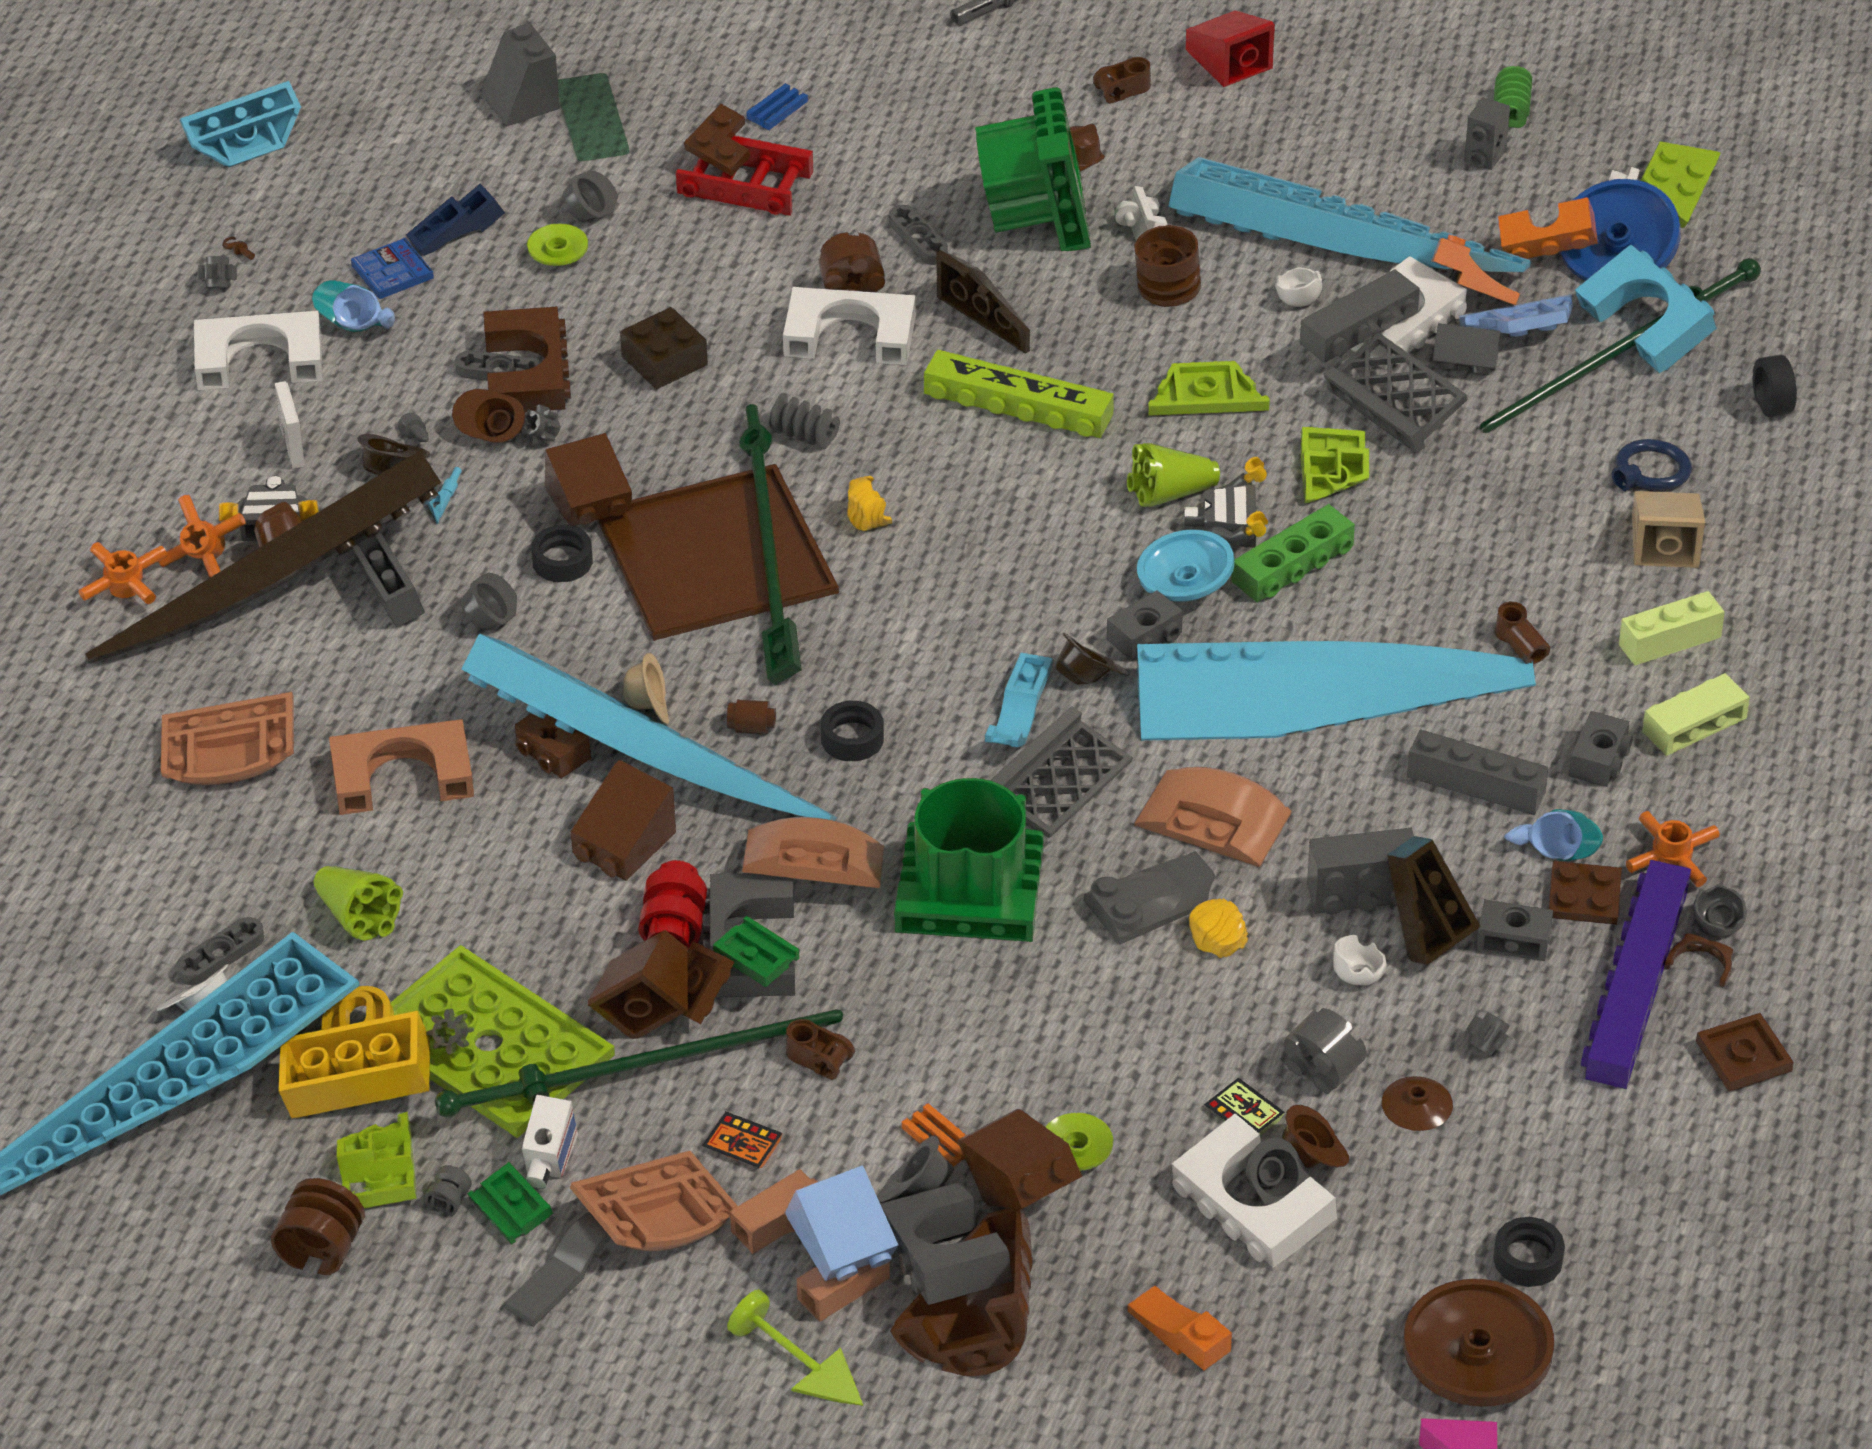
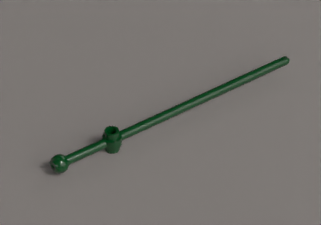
(1747, 270)
(535, 1082)

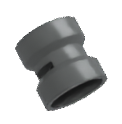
(449, 1188)

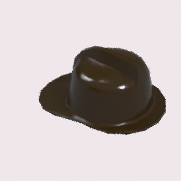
(383, 453)
(1083, 664)

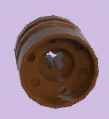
(1168, 265)
(318, 1224)

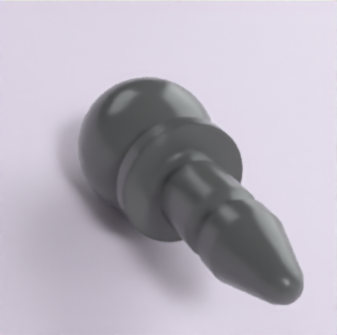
(413, 427)

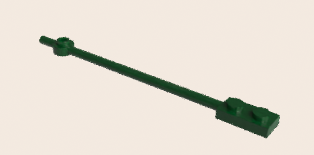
(781, 639)

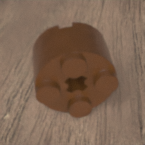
(851, 263)

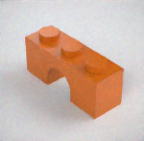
(1572, 230)

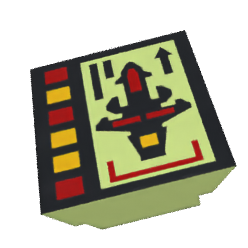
(1246, 1103)

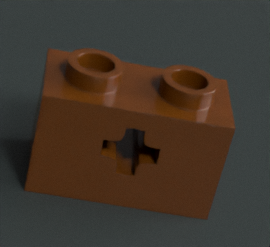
(550, 745)

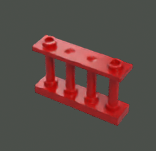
(764, 157)

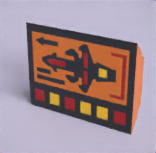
(743, 1140)

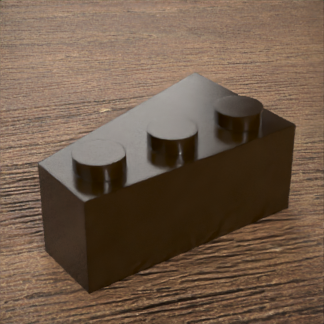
(1428, 901)

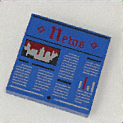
(392, 268)

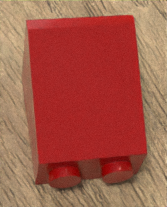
(1232, 46)

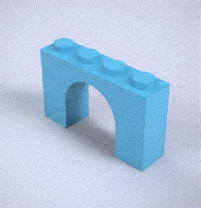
(1636, 276)

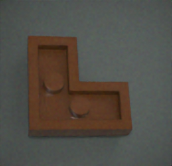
(714, 141)

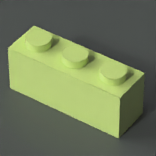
(1671, 628)
(1695, 714)

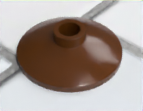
(1414, 1112)

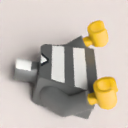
(262, 498)
(1232, 509)

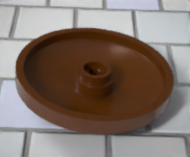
(1478, 1342)

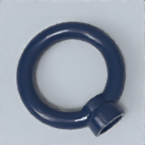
(1632, 475)

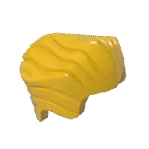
(865, 505)
(1218, 927)

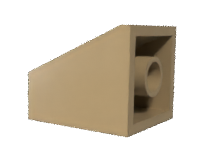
(1667, 529)

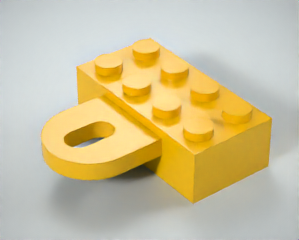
(356, 1061)

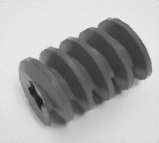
(803, 422)

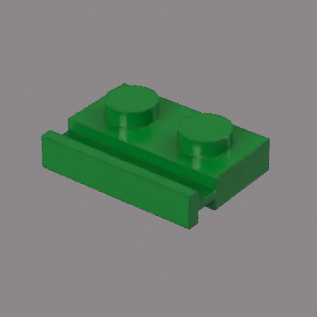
(756, 951)
(510, 1203)

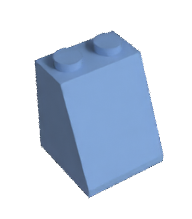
(842, 1224)

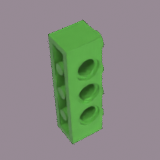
(1293, 553)

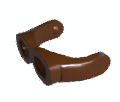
(1688, 943)

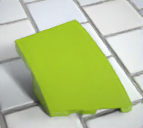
(1332, 461)
(381, 1160)

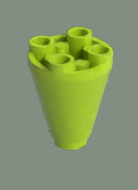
(1168, 474)
(360, 900)

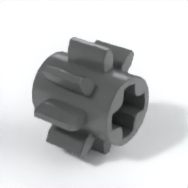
(217, 272)
(541, 425)
(457, 1023)
(1489, 1033)

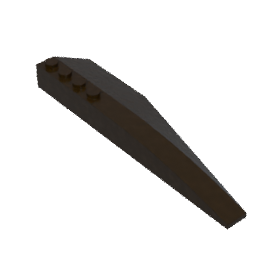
(286, 556)

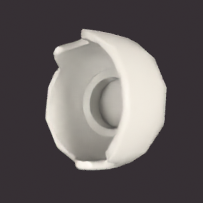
(1299, 287)
(1351, 955)

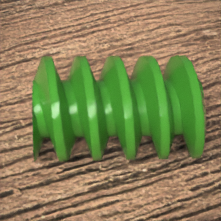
(1514, 89)

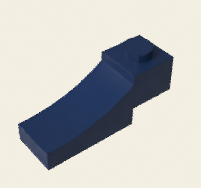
(454, 219)

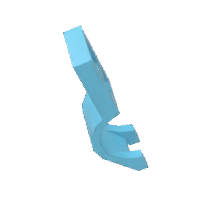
(1020, 700)

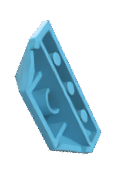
(244, 125)

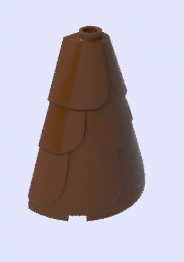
(982, 1328)

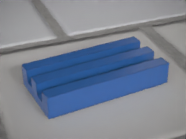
(773, 104)

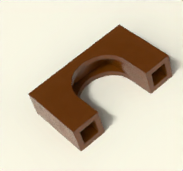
(537, 332)

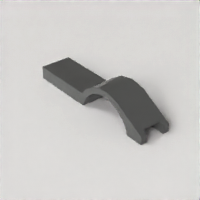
(560, 1273)

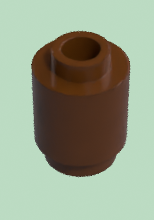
(750, 716)

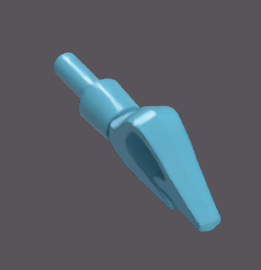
(447, 491)

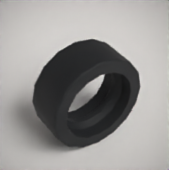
(1774, 385)
(564, 569)
(852, 748)
(1522, 1272)

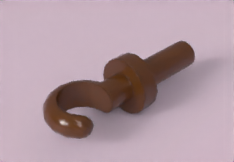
(238, 247)

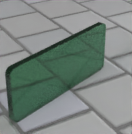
(592, 117)

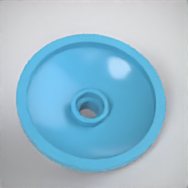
(1186, 565)

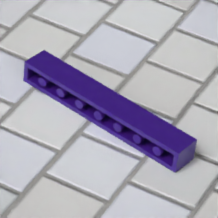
(1637, 974)

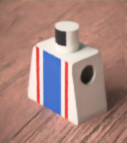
(551, 1121)

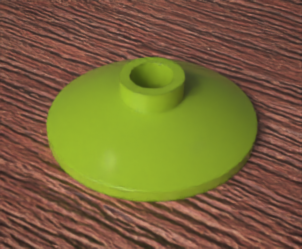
(557, 244)
(1086, 1132)

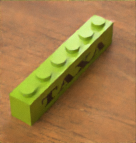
(1018, 393)

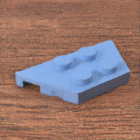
(1520, 318)

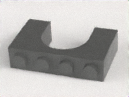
(758, 897)
(948, 1269)

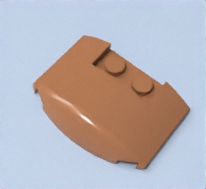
(227, 740)
(1216, 812)
(814, 851)
(657, 1203)

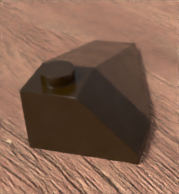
(977, 298)

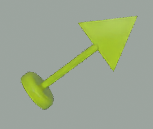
(827, 1381)

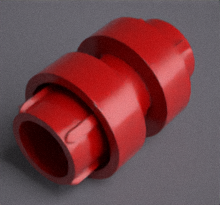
(673, 903)

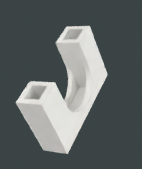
(1438, 303)
(815, 309)
(221, 338)
(1269, 1230)

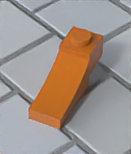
(1455, 255)
(1181, 1329)

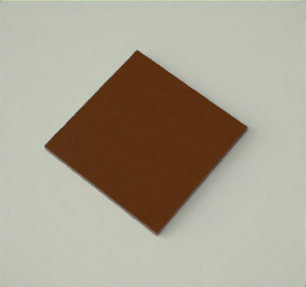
(700, 558)

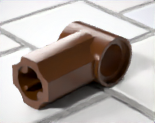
(1519, 633)

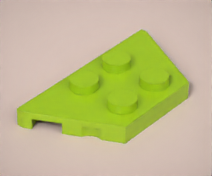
(1680, 174)
(1207, 389)

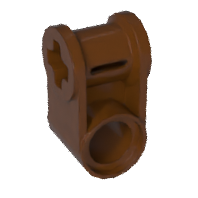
(1125, 80)
(817, 1048)

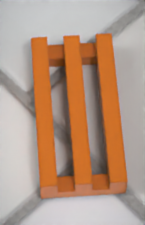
(930, 1112)

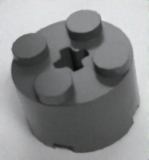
(1324, 1049)

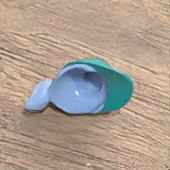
(351, 306)
(1560, 835)

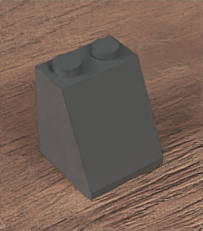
(522, 77)

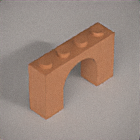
(437, 744)
(764, 1221)

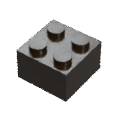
(663, 348)

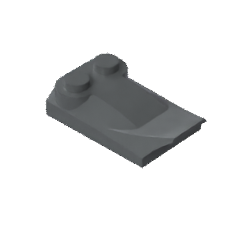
(1150, 897)

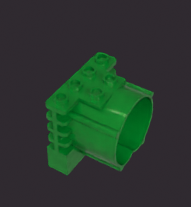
(1035, 172)
(970, 864)

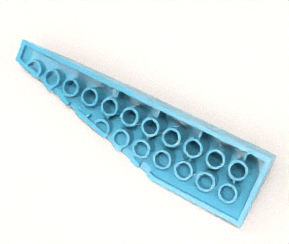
(1298, 214)
(1304, 685)
(622, 728)
(188, 1057)

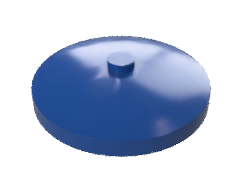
(1626, 215)

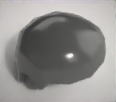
(1721, 906)

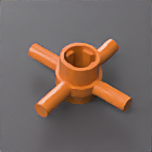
(195, 533)
(123, 573)
(1673, 845)

